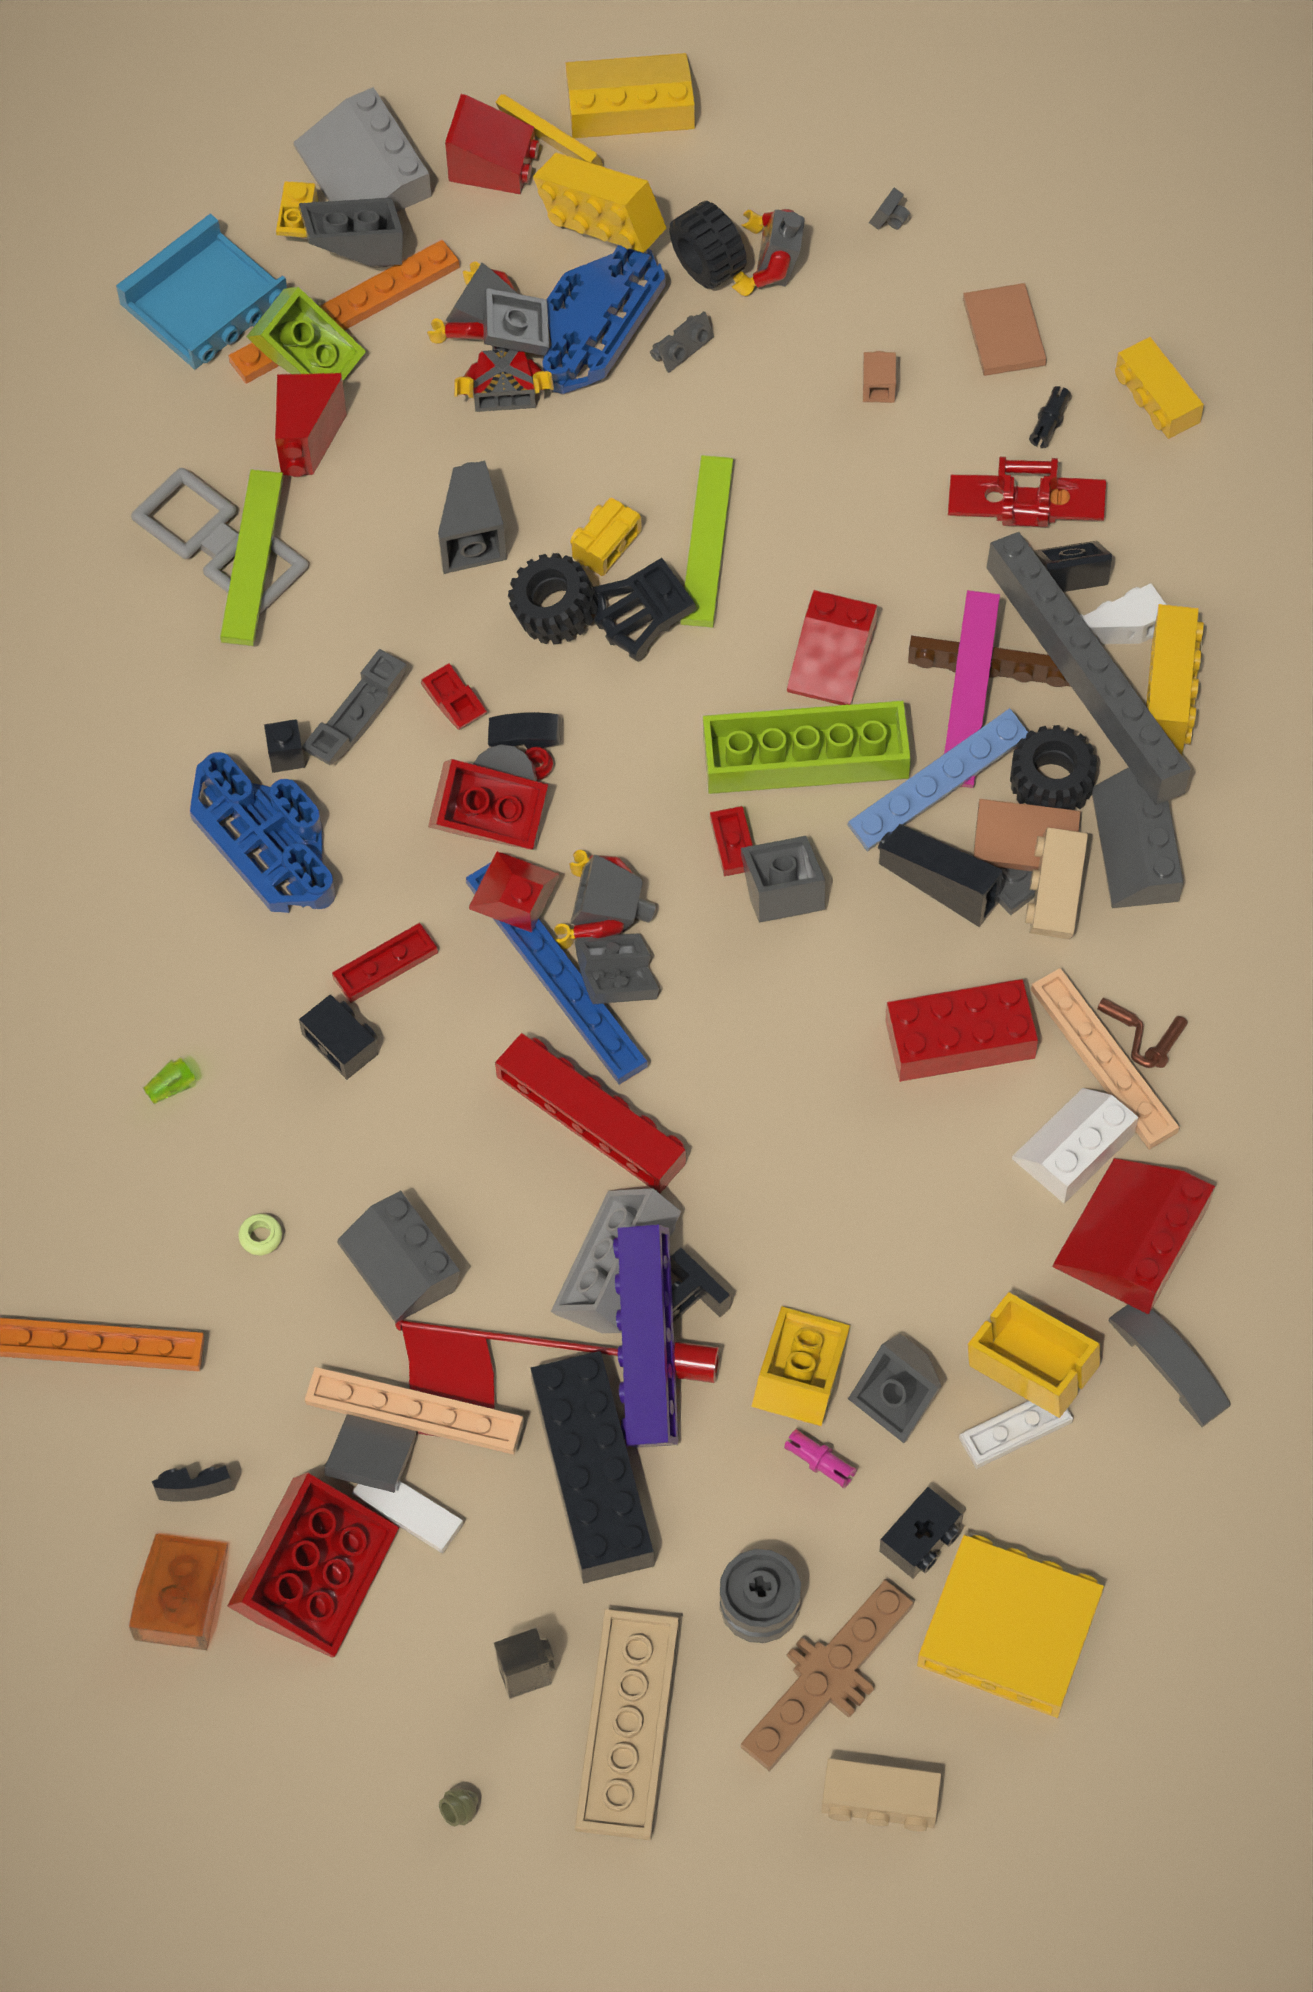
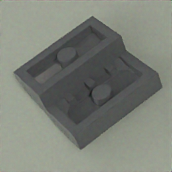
(616, 968)

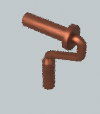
(1156, 1055)

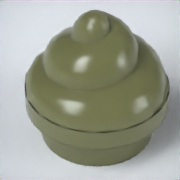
(458, 1806)

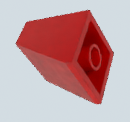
(489, 147)
(307, 419)

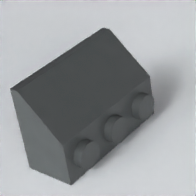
(399, 1257)

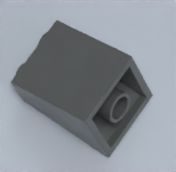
(471, 521)

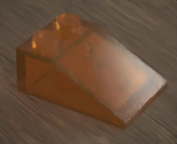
(178, 1592)

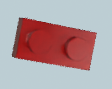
(730, 835)

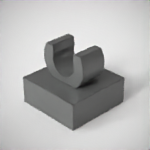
(890, 211)

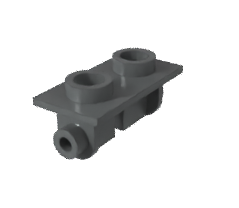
(686, 340)

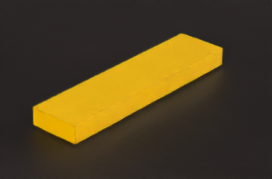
(548, 132)

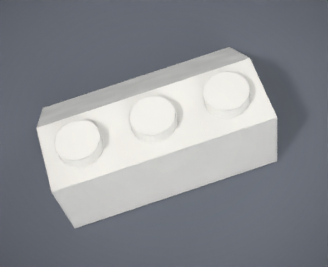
(1077, 1142)

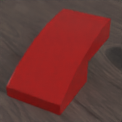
(452, 697)

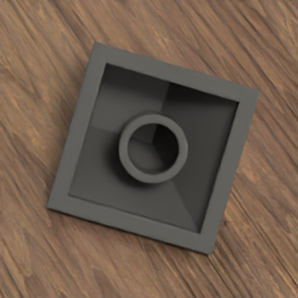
(897, 1387)

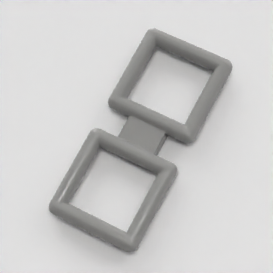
(214, 537)

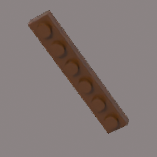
(1004, 662)

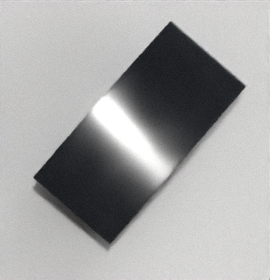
(525, 728)
(178, 1486)

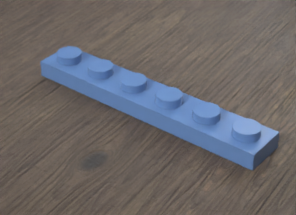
(938, 779)

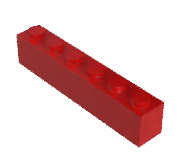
(591, 1112)

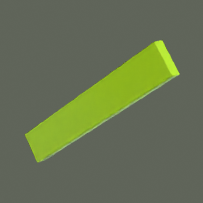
(707, 538)
(251, 557)

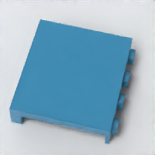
(199, 293)

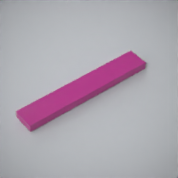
(972, 668)

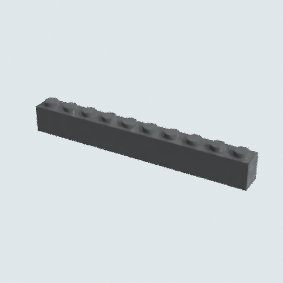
(1088, 668)

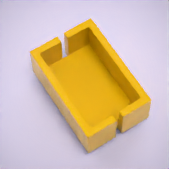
(1034, 1354)

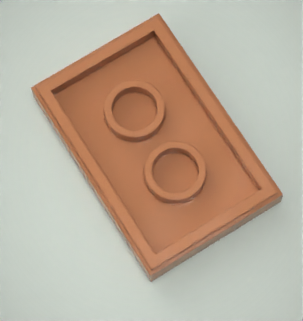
(1004, 329)
(1009, 832)

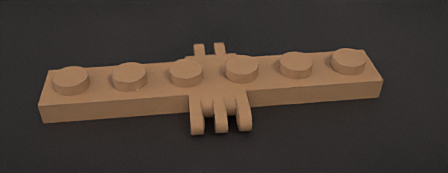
(827, 1675)

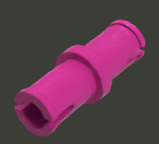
(820, 1458)

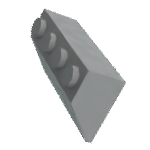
(589, 1289)

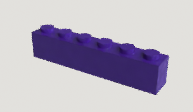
(646, 1336)

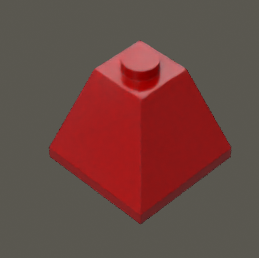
(514, 891)

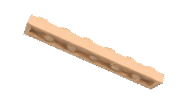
(1104, 1056)
(414, 1410)

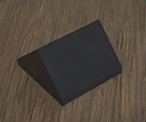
(1077, 565)

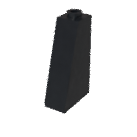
(942, 872)

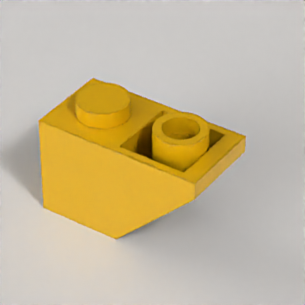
(289, 217)

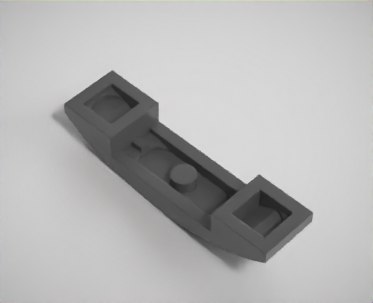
(358, 710)
(1174, 1361)

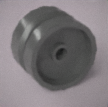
(757, 1617)

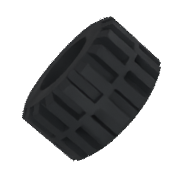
(707, 244)
(538, 582)
(1059, 749)

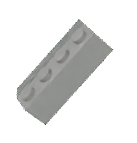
(363, 154)

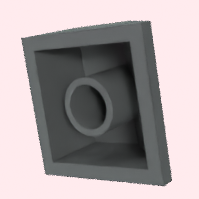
(783, 879)

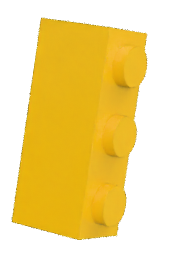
(1158, 388)

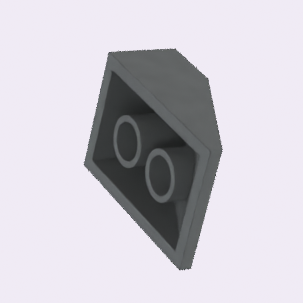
(356, 229)

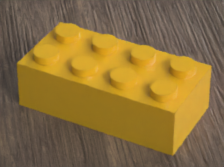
(599, 202)
(1174, 671)

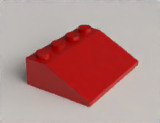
(1135, 1231)
(313, 1565)

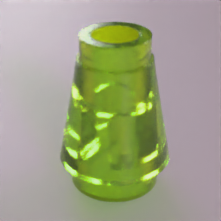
(169, 1081)

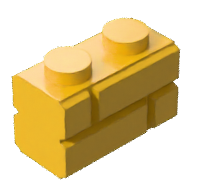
(605, 536)

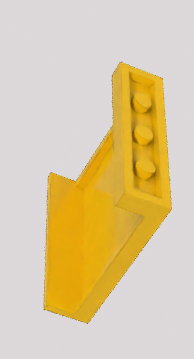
(1010, 1625)

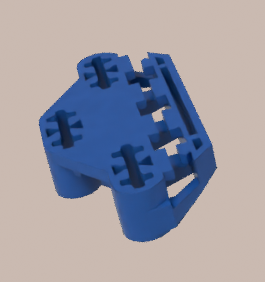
(591, 310)
(267, 822)

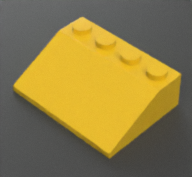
(630, 95)

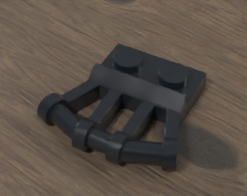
(659, 594)

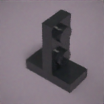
(695, 1285)

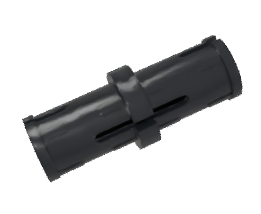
(1050, 417)

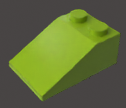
(304, 337)

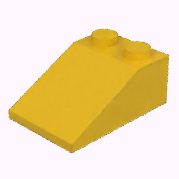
(800, 1366)

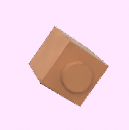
(879, 376)

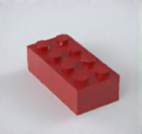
(961, 1030)

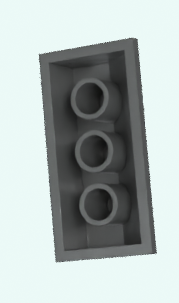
(1136, 843)

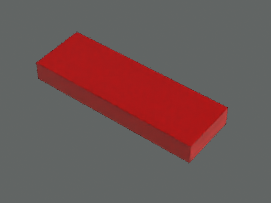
(385, 962)

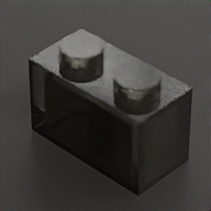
(524, 1662)

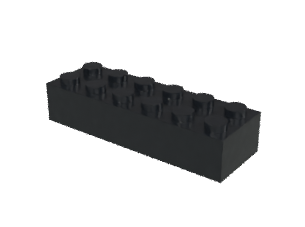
(592, 1467)

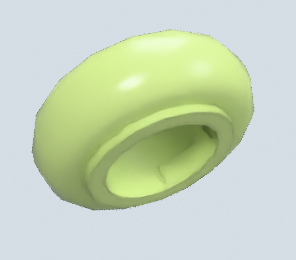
(262, 1247)

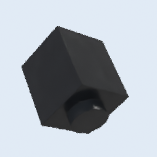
(284, 746)

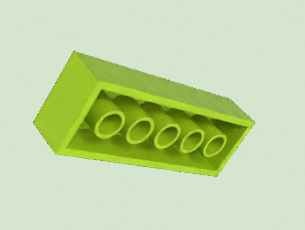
(806, 747)

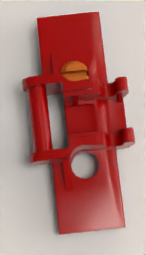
(1027, 505)

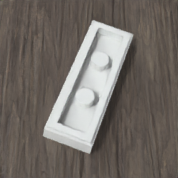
(1010, 1432)
(412, 1513)

